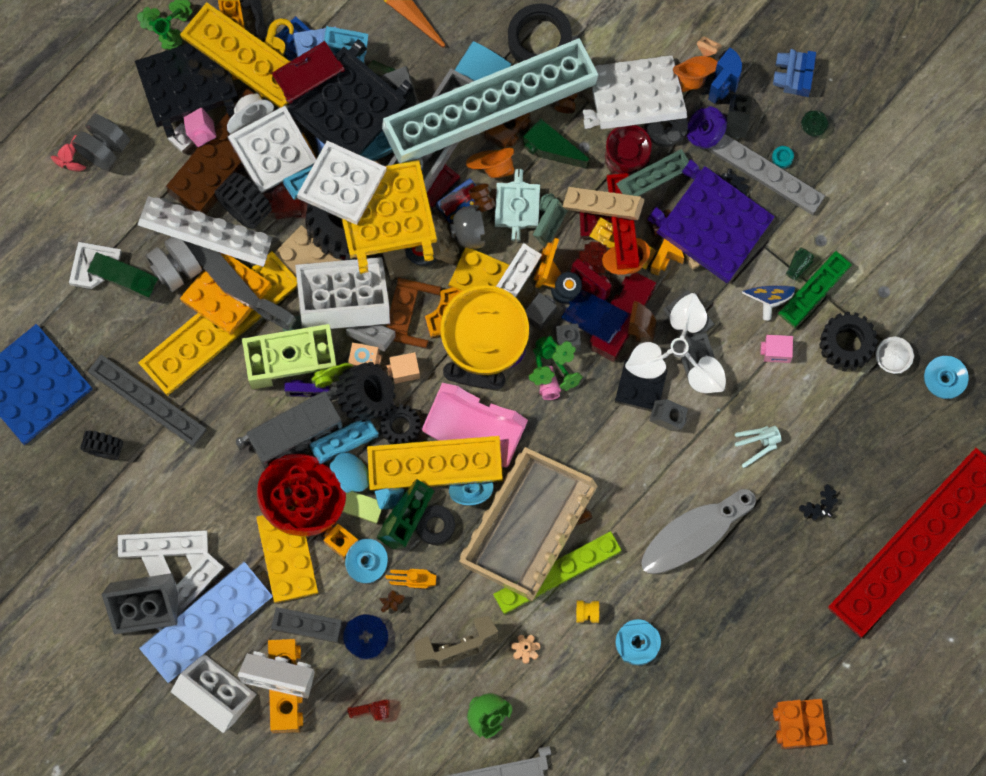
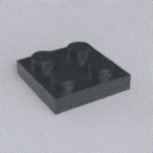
(639, 391)

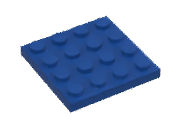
(36, 384)

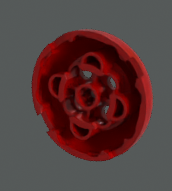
(309, 486)

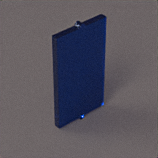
(595, 316)

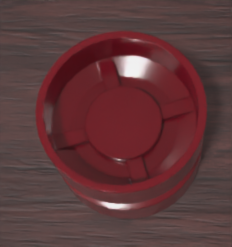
(627, 150)

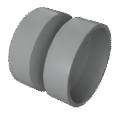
(169, 266)

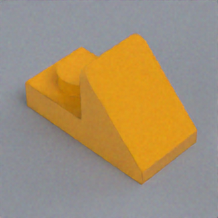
(661, 261)

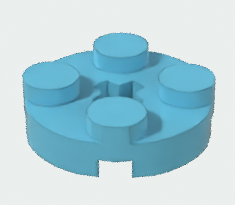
(645, 632)

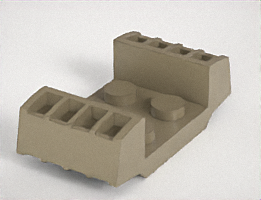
(448, 654)

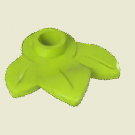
(326, 377)

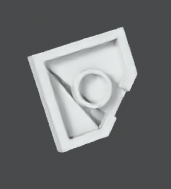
(82, 261)

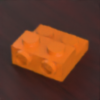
(800, 723)

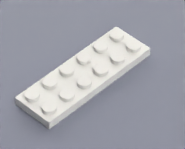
(205, 231)

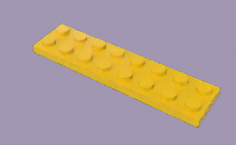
(202, 340)

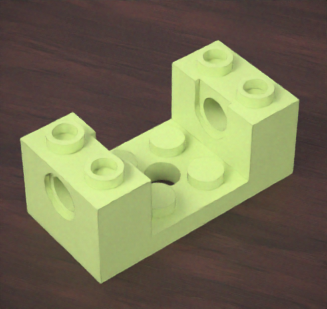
(266, 359)

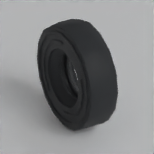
(445, 534)

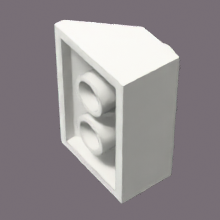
(277, 674)
(213, 693)

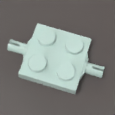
(517, 205)

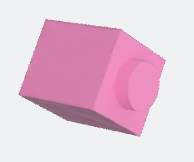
(199, 127)
(777, 348)

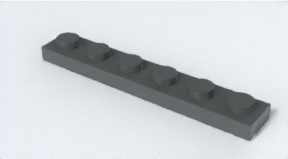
(147, 400)

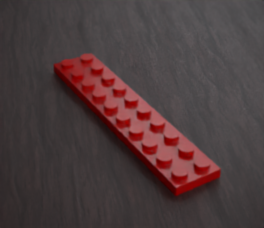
(913, 546)

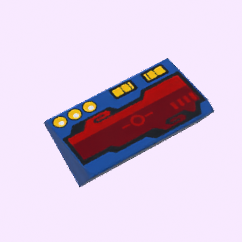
(456, 200)

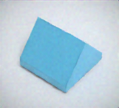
(389, 497)

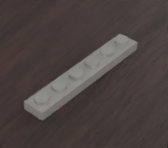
(768, 174)

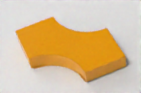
(434, 319)

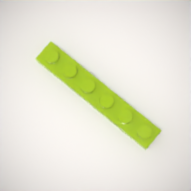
(564, 570)

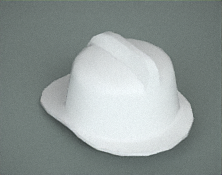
(248, 110)

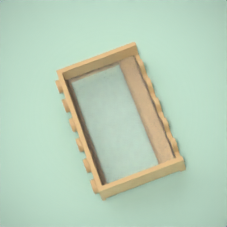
(528, 523)

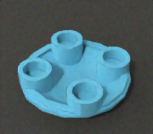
(350, 472)

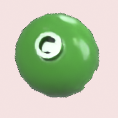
(487, 713)

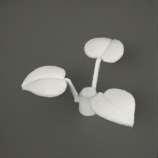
(647, 358)

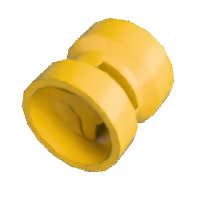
(587, 611)

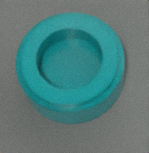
(782, 157)

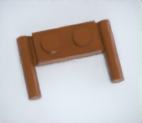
(403, 308)

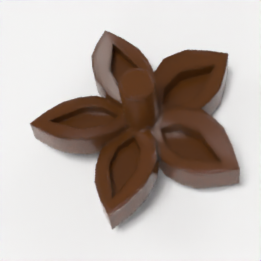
(392, 601)

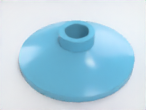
(948, 367)
(471, 493)
(375, 561)

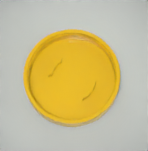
(484, 330)

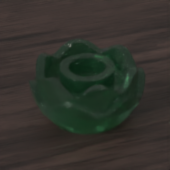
(814, 117)

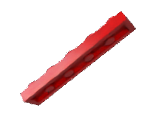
(623, 231)

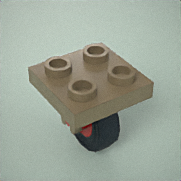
(443, 249)

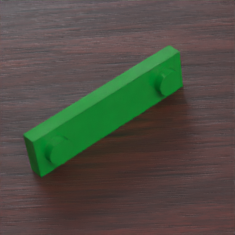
(815, 289)

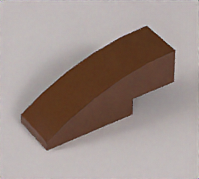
(642, 323)

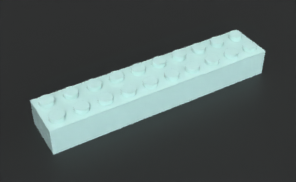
(489, 101)

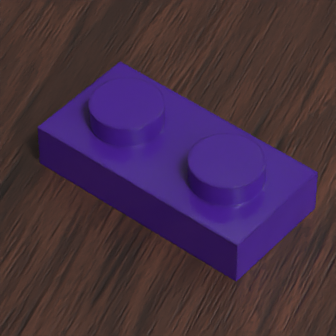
(298, 388)

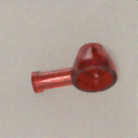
(379, 710)

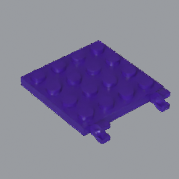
(713, 223)

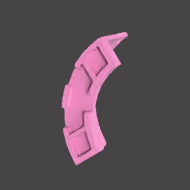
(461, 416)

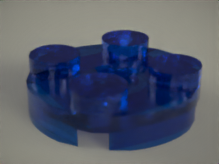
(376, 644)

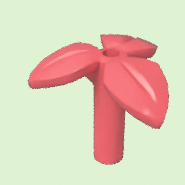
(65, 157)

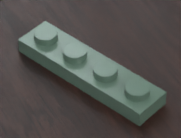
(654, 175)

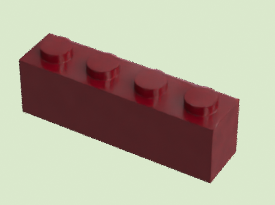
(636, 289)

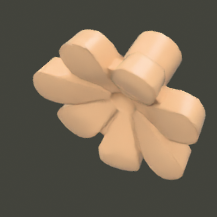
(523, 653)

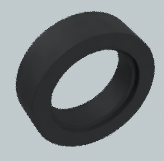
(531, 13)

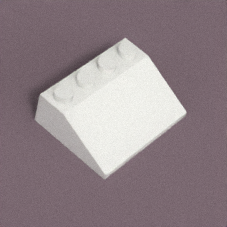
(341, 295)

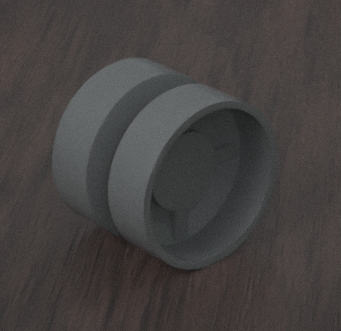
(103, 137)

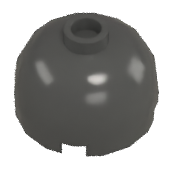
(468, 227)

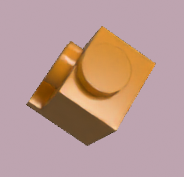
(336, 533)

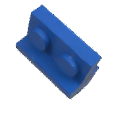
(726, 76)

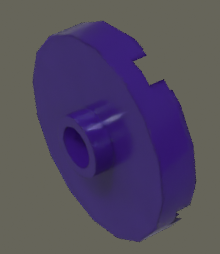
(706, 127)

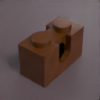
(508, 138)

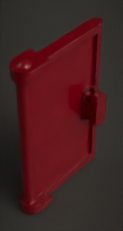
(309, 73)

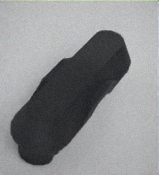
(256, 8)
(457, 374)

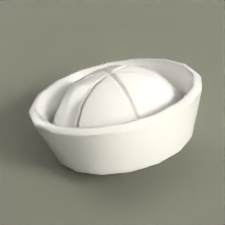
(894, 355)

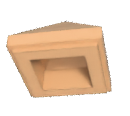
(708, 46)

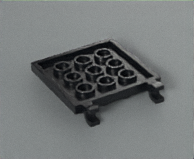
(182, 82)
(350, 104)

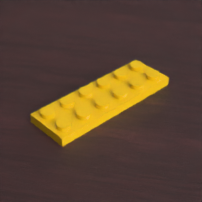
(236, 51)
(435, 463)

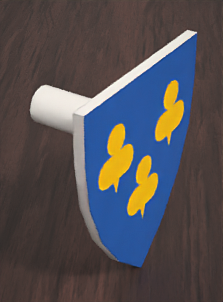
(770, 297)

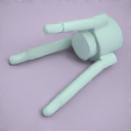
(767, 436)

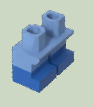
(799, 72)

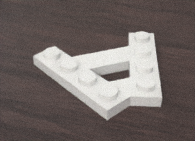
(155, 546)

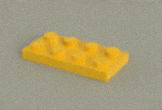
(287, 563)

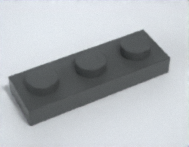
(306, 625)

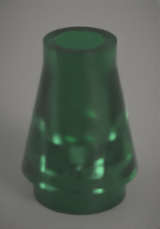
(800, 263)

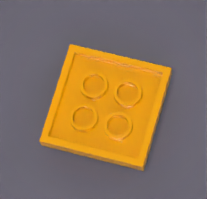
(216, 306)

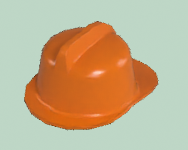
(694, 72)
(494, 162)
(610, 264)

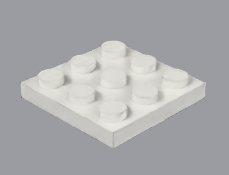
(272, 149)
(341, 182)

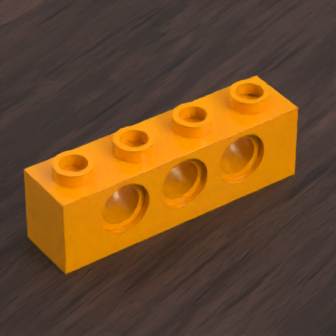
(278, 721)

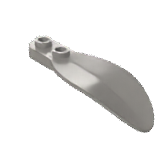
(694, 533)

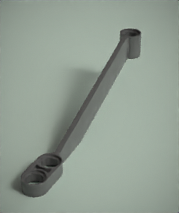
(235, 287)

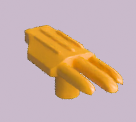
(415, 578)

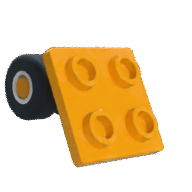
(563, 285)

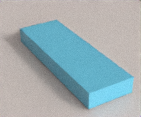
(343, 440)

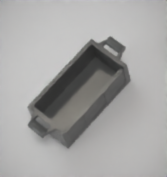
(294, 429)

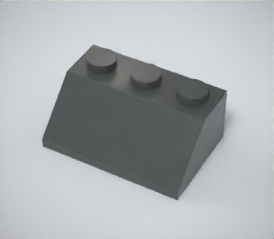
(142, 603)

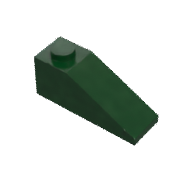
(552, 146)
(122, 275)
(405, 516)

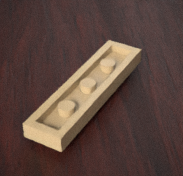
(603, 203)

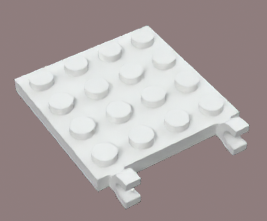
(636, 94)

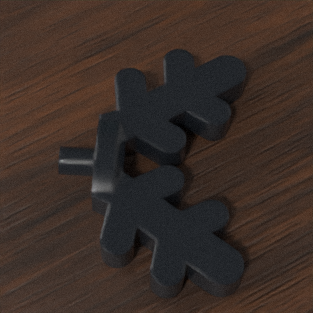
(736, 181)
(817, 512)

